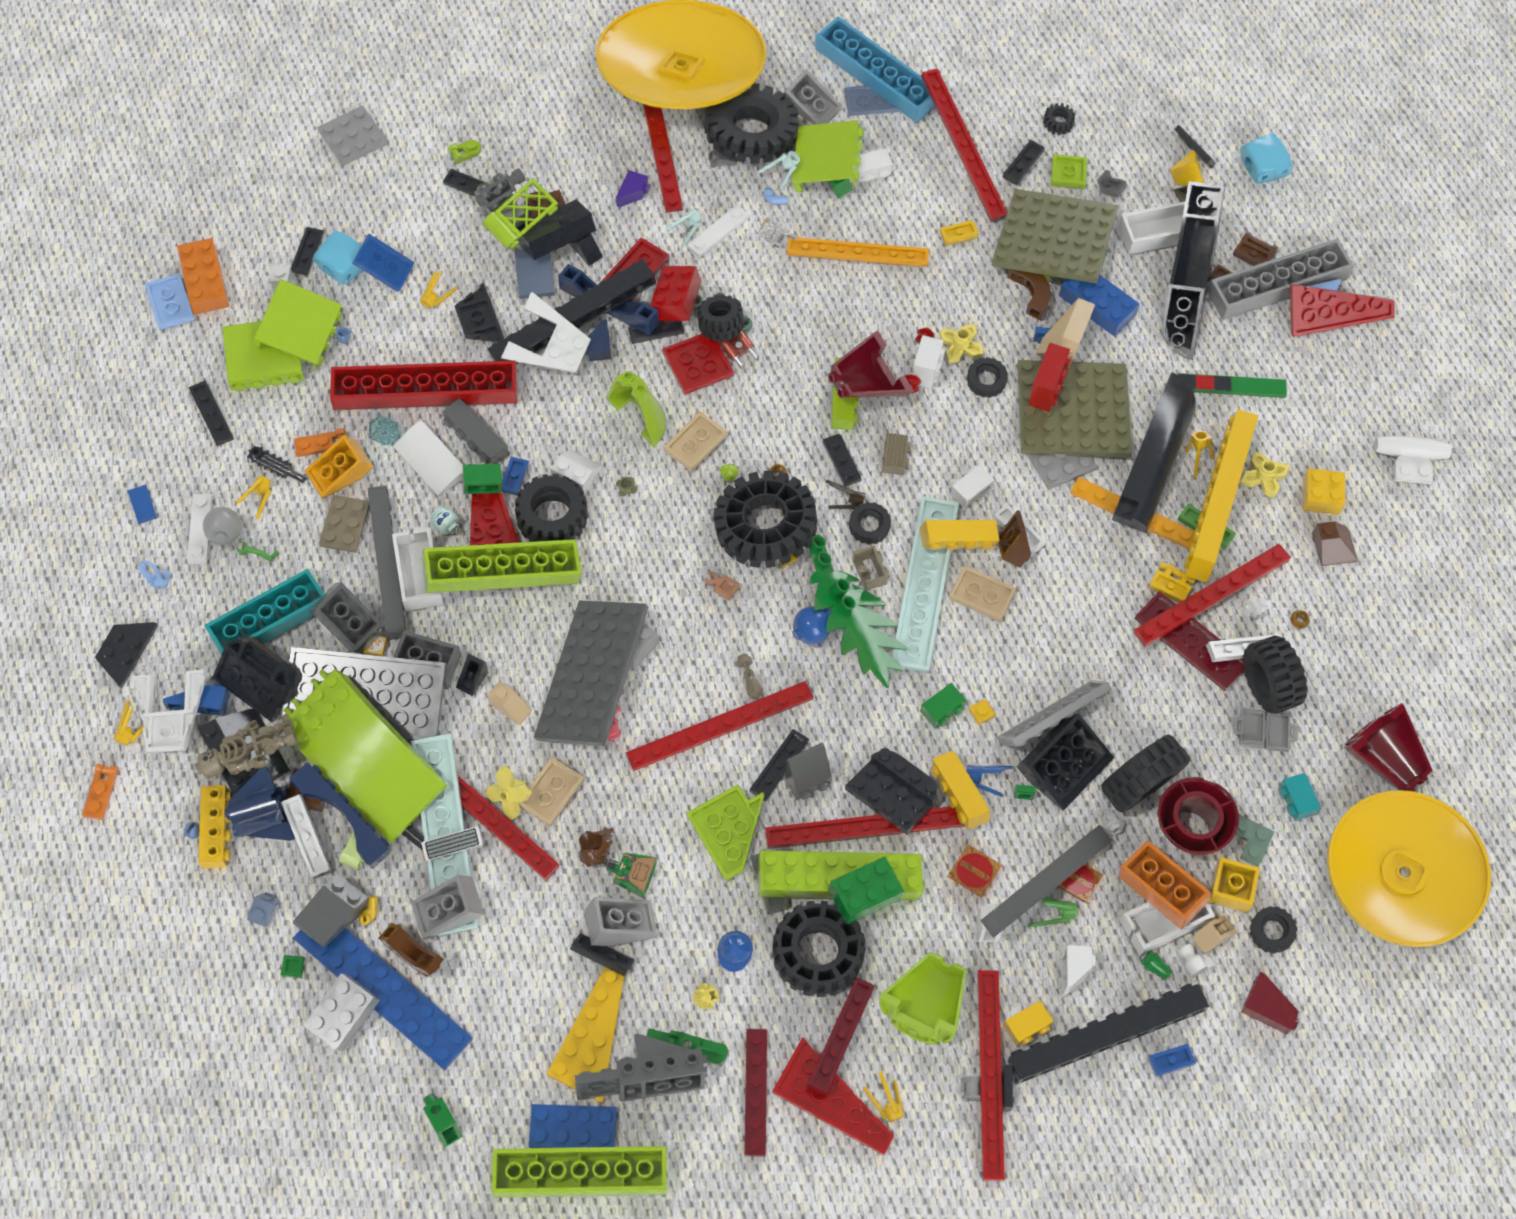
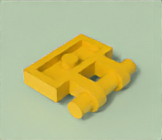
(1170, 586)

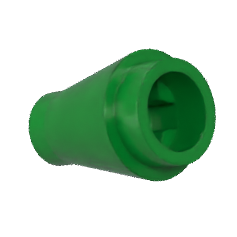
(1154, 964)

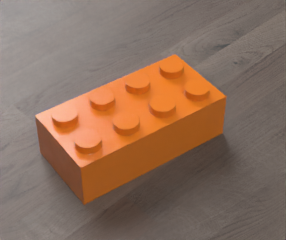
(203, 276)
(1164, 884)

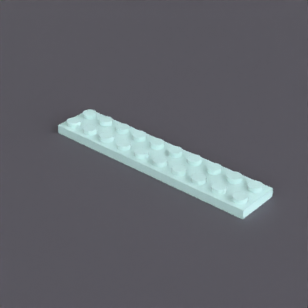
(923, 591)
(444, 815)

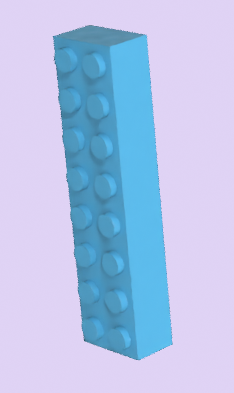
(875, 68)

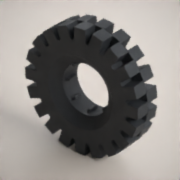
(763, 105)
(771, 543)

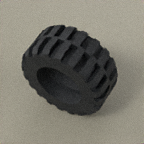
(551, 489)
(1275, 674)

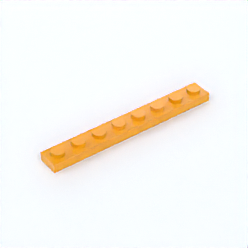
(858, 252)
(1108, 501)

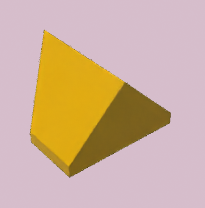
(1187, 170)

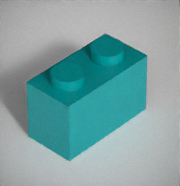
(1299, 797)

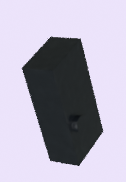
(555, 231)

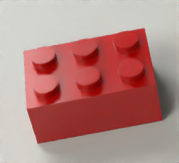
(676, 292)
(1050, 377)

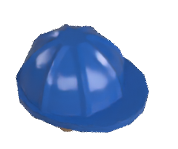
(734, 951)

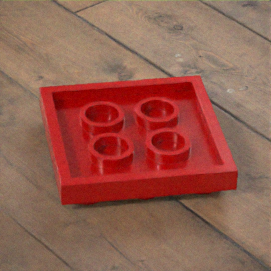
(697, 363)

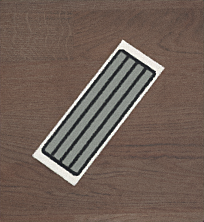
(452, 843)

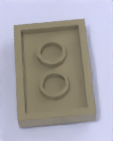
(344, 524)

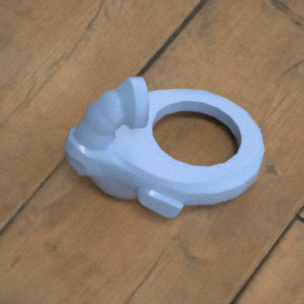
(157, 580)

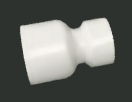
(1195, 962)

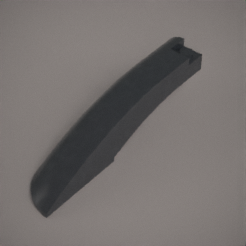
(1156, 455)

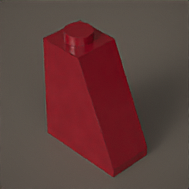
(1270, 1005)

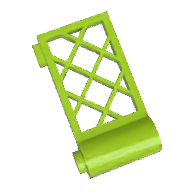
(506, 231)

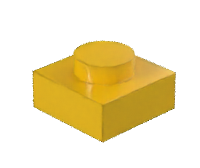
(981, 712)

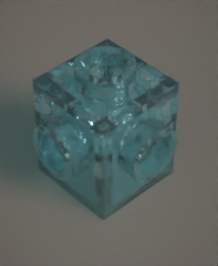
(383, 430)

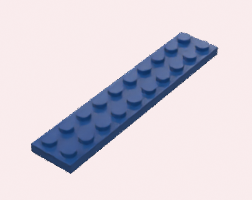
(400, 1001)

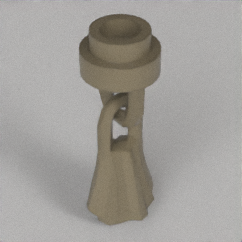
(754, 689)

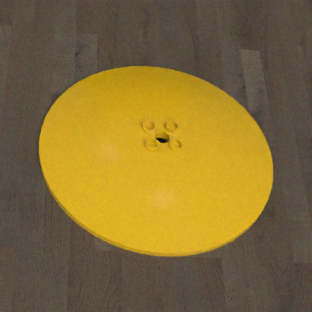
(648, 45)

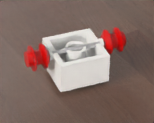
(927, 361)

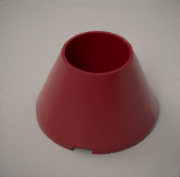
(1206, 800)

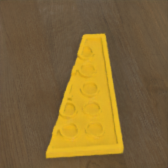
(592, 1034)

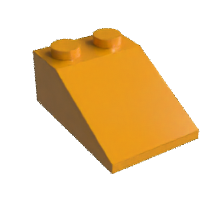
(339, 466)

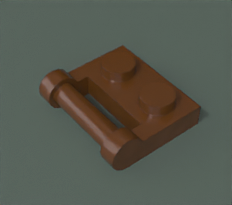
(1252, 253)

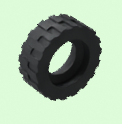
(988, 364)
(876, 511)
(1284, 919)

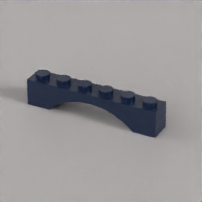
(632, 313)
(312, 785)

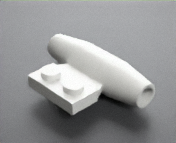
(1413, 456)

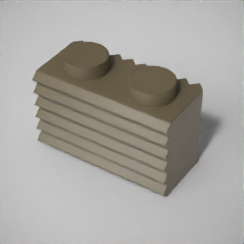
(895, 454)

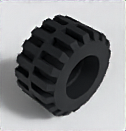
(720, 317)

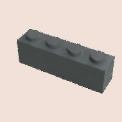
(475, 432)

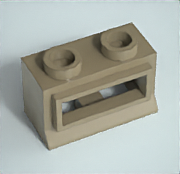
(876, 558)

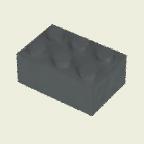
(345, 616)
(427, 649)

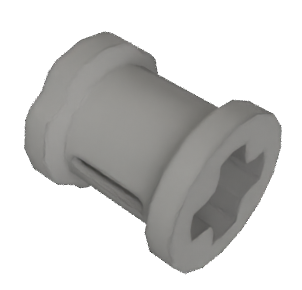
(970, 1088)

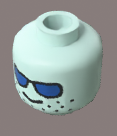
(444, 520)

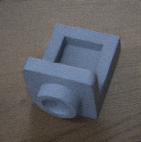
(262, 909)

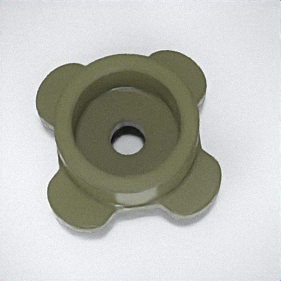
(629, 481)

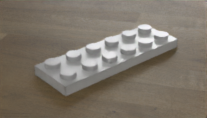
(1053, 713)

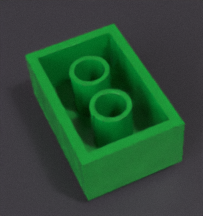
(866, 890)

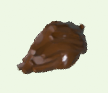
(595, 846)

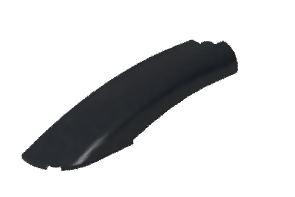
(1192, 266)

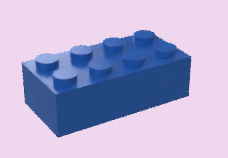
(1112, 306)

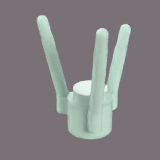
(788, 161)
(691, 219)

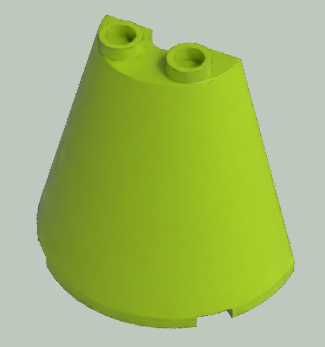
(629, 388)
(926, 1000)

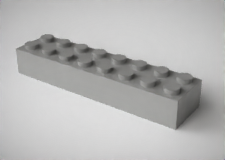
(1272, 279)

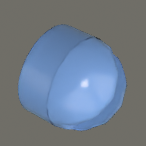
(343, 335)
(194, 833)

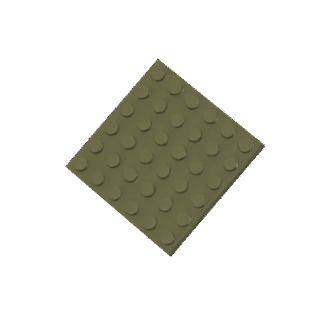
(1055, 235)
(1088, 415)

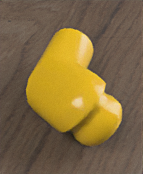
(370, 911)

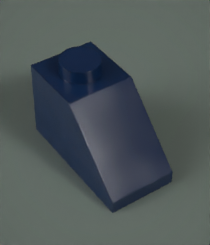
(599, 344)

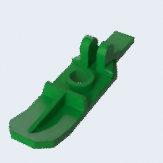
(715, 1052)

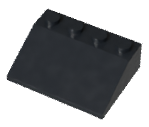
(221, 727)
(1065, 761)

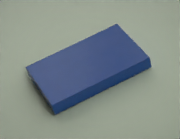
(383, 262)

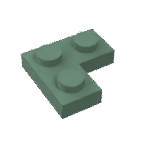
(1257, 840)

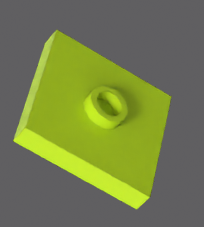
(1068, 171)

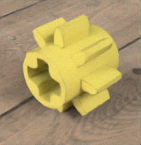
(705, 996)

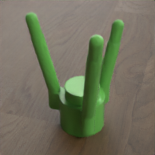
(1065, 909)

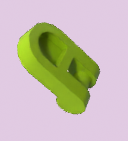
(470, 148)

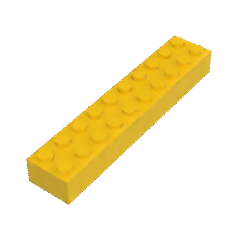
(1220, 495)

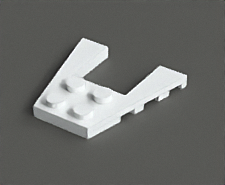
(564, 348)
(169, 729)

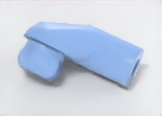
(772, 198)

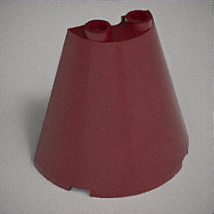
(866, 374)
(1392, 749)

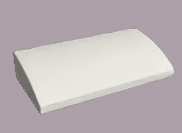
(429, 458)

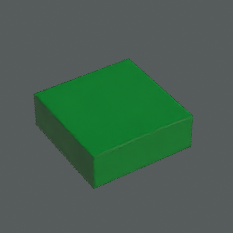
(1024, 792)
(292, 966)

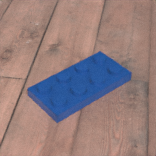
(572, 1126)

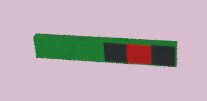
(1236, 385)

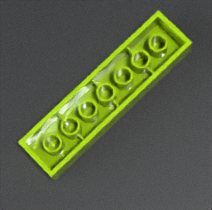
(500, 566)
(809, 872)
(579, 1172)

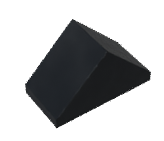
(587, 249)
(472, 674)

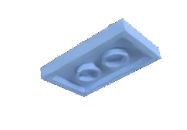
(169, 301)

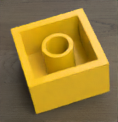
(1323, 491)
(1234, 884)

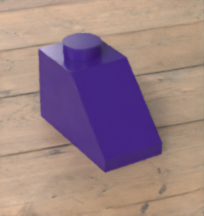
(632, 189)

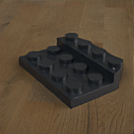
(255, 675)
(894, 789)

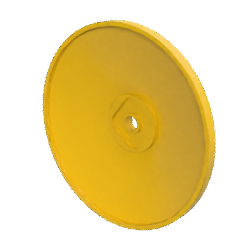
(1429, 840)

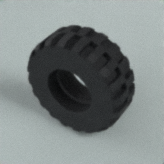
(1145, 773)
(810, 976)

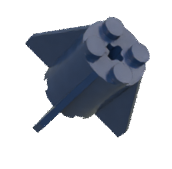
(258, 809)

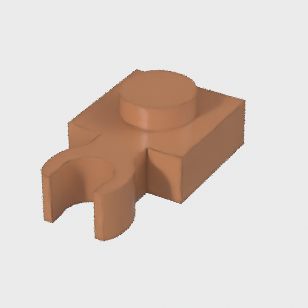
(724, 586)

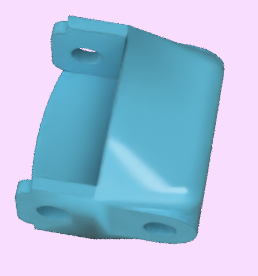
(1266, 159)
(336, 257)

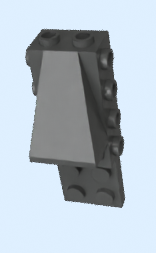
(654, 1062)

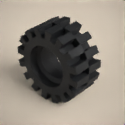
(1061, 111)

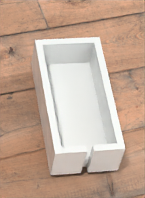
(1151, 228)
(410, 569)
(1153, 929)

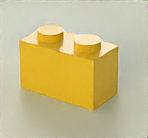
(1028, 1024)

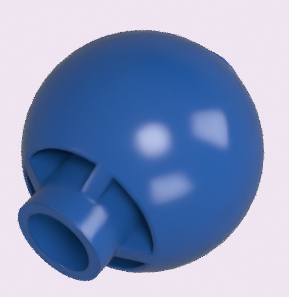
(810, 625)

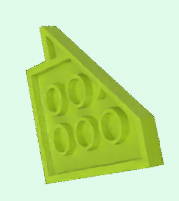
(727, 828)

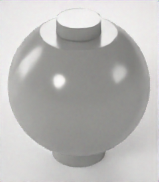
(222, 525)

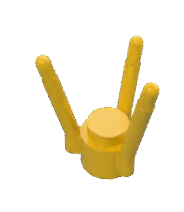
(429, 297)
(1200, 440)
(259, 487)
(124, 734)
(893, 1110)

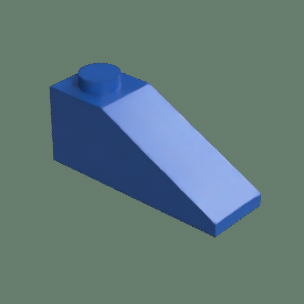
(213, 700)

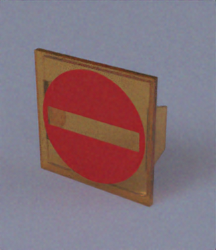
(974, 870)
(1082, 883)

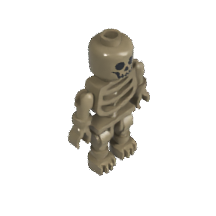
(236, 753)

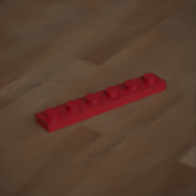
(840, 1036)
(755, 1093)

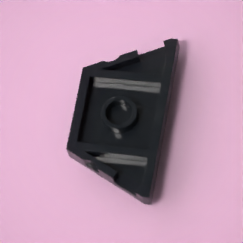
(478, 317)
(124, 648)

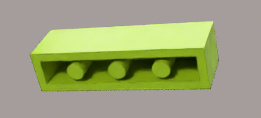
(843, 411)

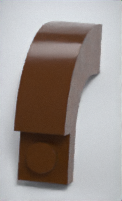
(1039, 289)
(410, 951)

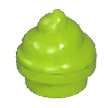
(729, 472)

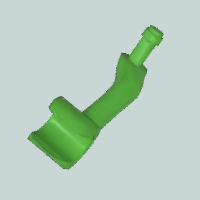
(256, 551)

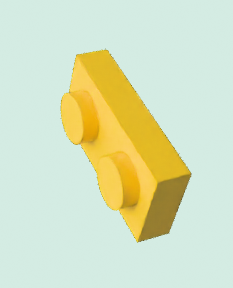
(959, 232)

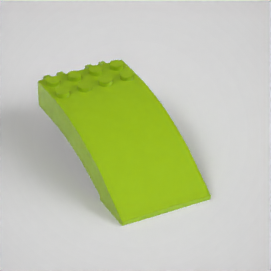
(363, 755)

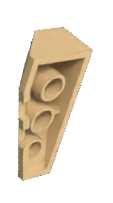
(1069, 328)

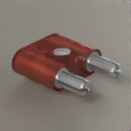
(737, 347)

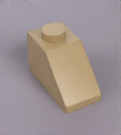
(508, 703)
(1214, 934)

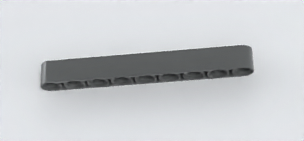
(386, 561)
(1046, 881)

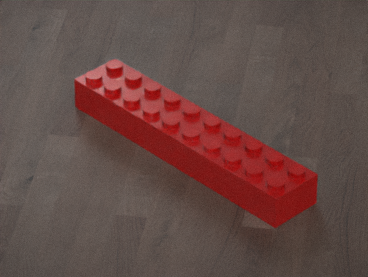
(423, 385)

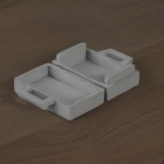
(1273, 728)

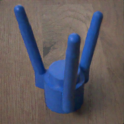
(975, 774)

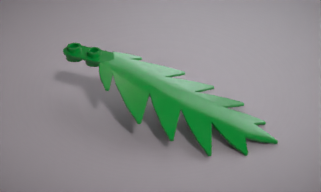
(849, 614)

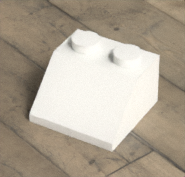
(576, 468)
(1075, 966)

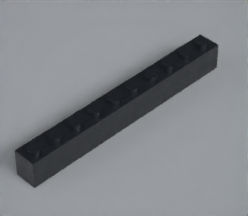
(581, 309)
(1107, 1033)

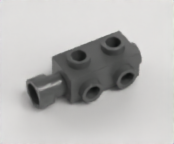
(494, 193)

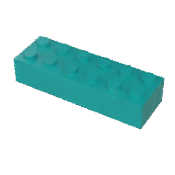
(269, 612)

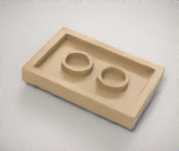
(695, 441)
(982, 593)
(552, 791)

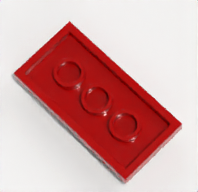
(642, 249)

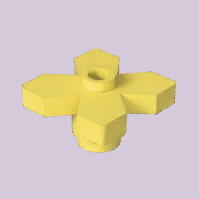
(961, 342)
(1265, 473)
(508, 791)

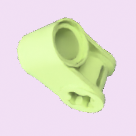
(349, 854)

